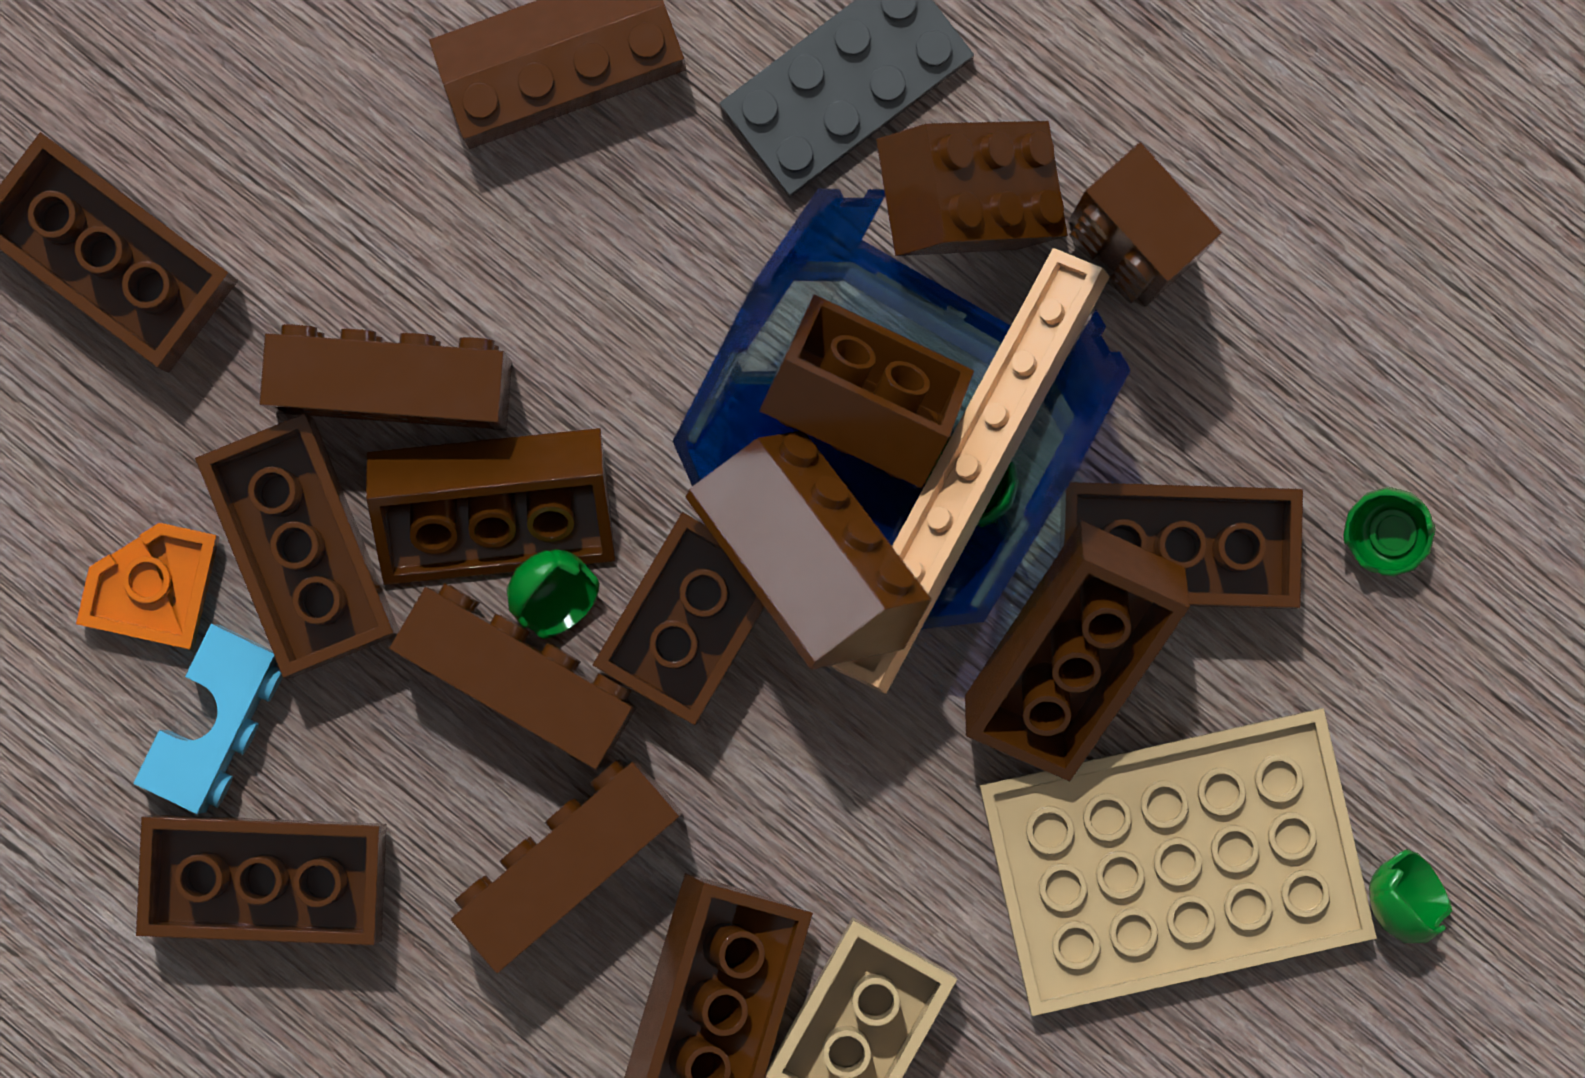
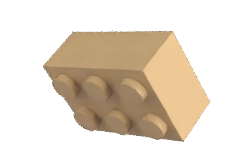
(864, 1011)

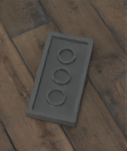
(844, 85)

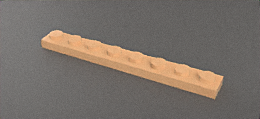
(989, 437)

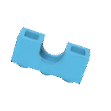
(238, 677)

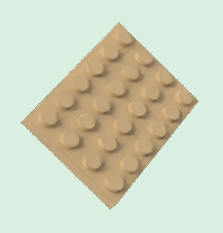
(1178, 862)

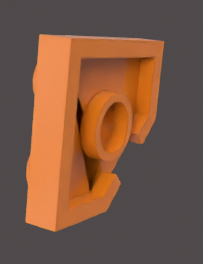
(152, 586)

